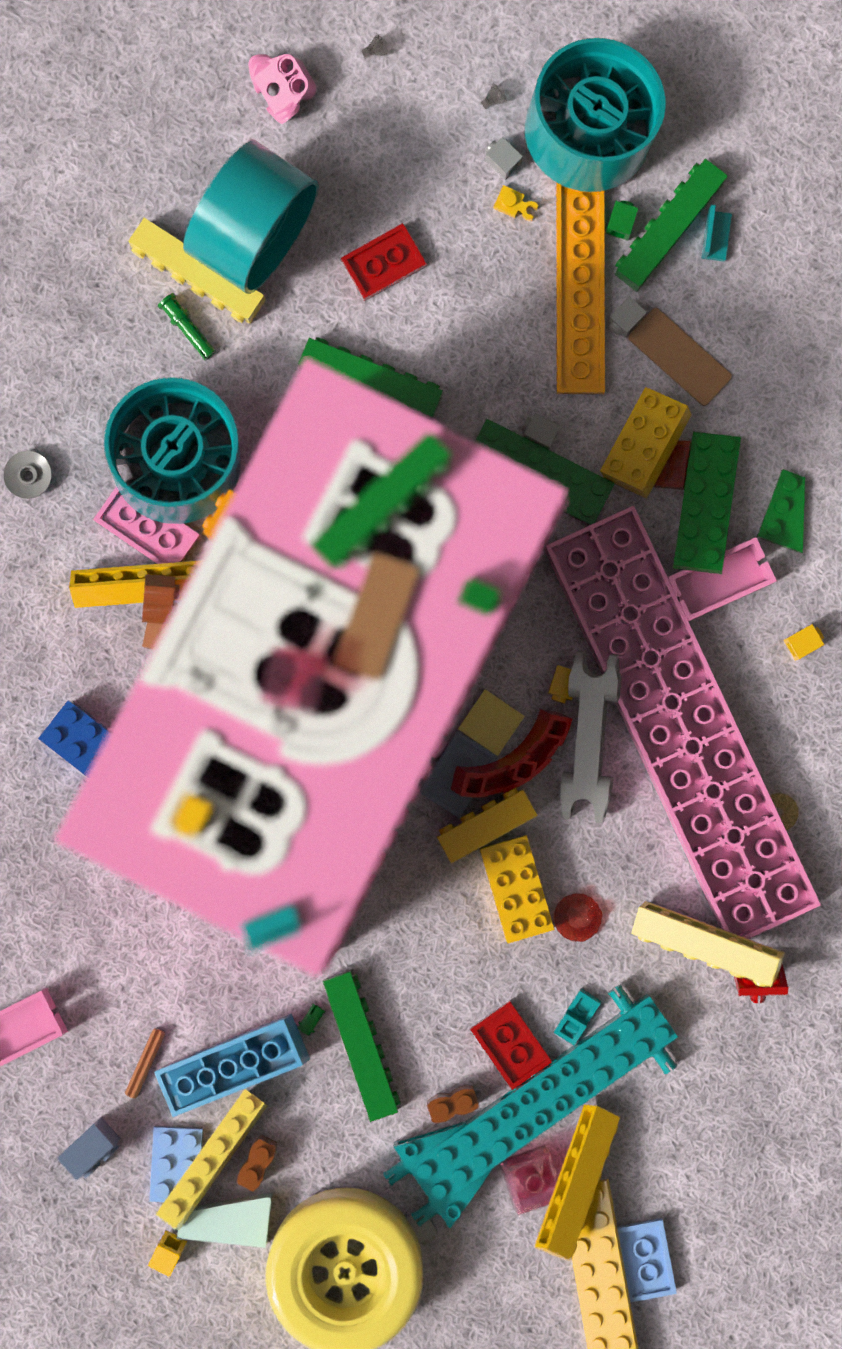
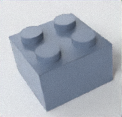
(94, 1144)

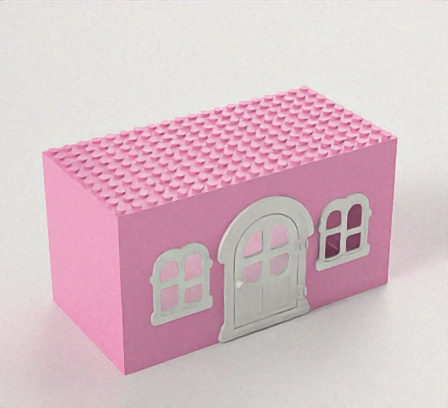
(340, 771)

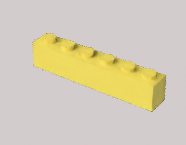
(169, 254)
(708, 944)
(211, 1160)

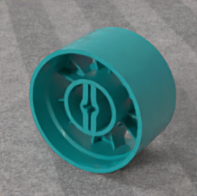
(594, 114)
(250, 216)
(184, 433)

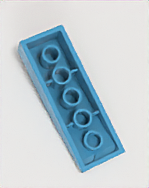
(232, 1065)

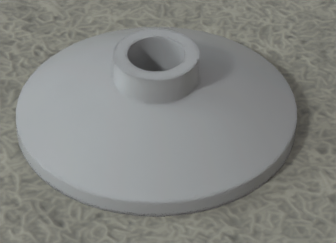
(15, 473)

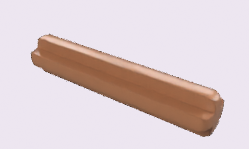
(145, 1063)

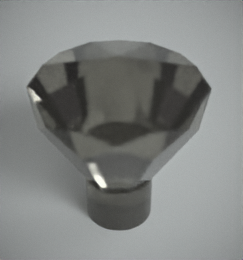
(377, 47)
(495, 96)

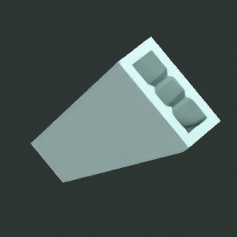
(231, 1222)

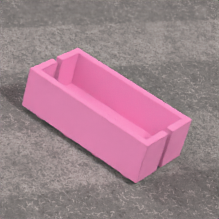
(740, 576)
(28, 1025)

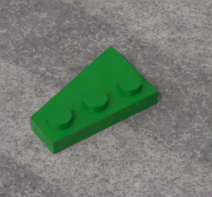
(785, 513)

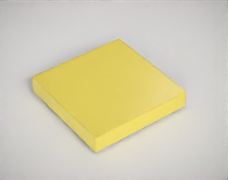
(491, 722)

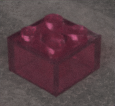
(293, 681)
(530, 1179)

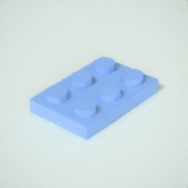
(171, 1156)
(646, 1260)

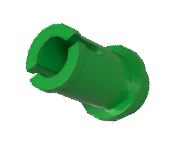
(311, 1019)

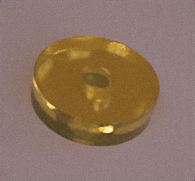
(789, 808)

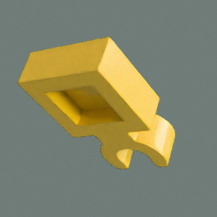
(511, 202)

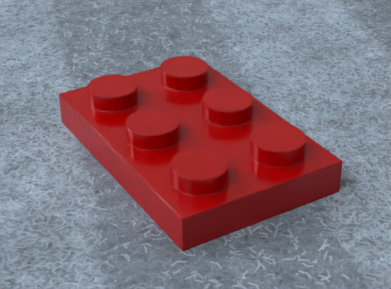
(383, 261)
(510, 1045)

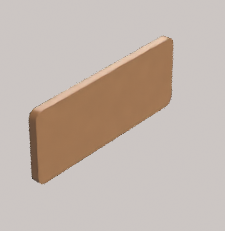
(679, 356)
(376, 617)

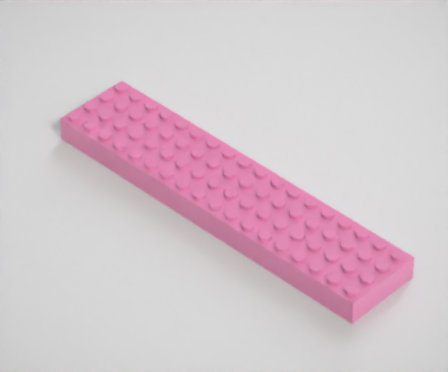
(682, 726)

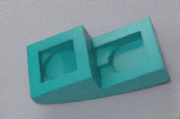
(577, 1016)

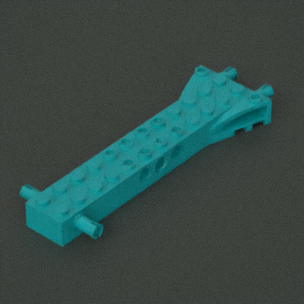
(459, 1157)

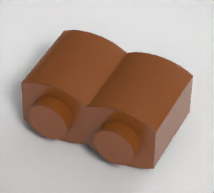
(159, 598)
(446, 1105)
(255, 1166)

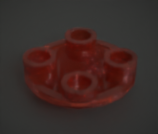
(577, 917)

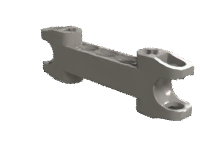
(587, 778)

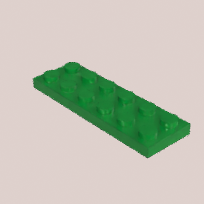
(583, 488)
(707, 503)

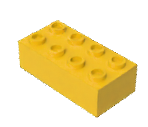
(646, 442)
(487, 825)
(516, 889)

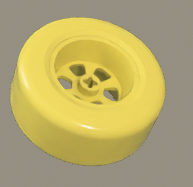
(302, 1302)

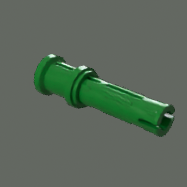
(180, 318)

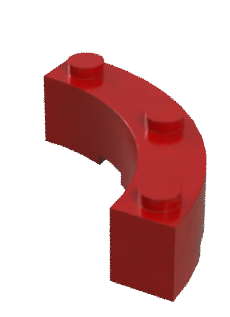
(519, 765)

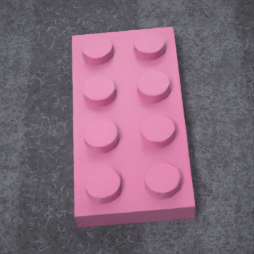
(152, 538)

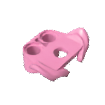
(270, 70)

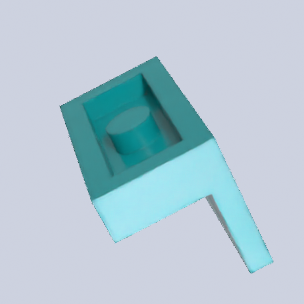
(716, 235)
(271, 928)

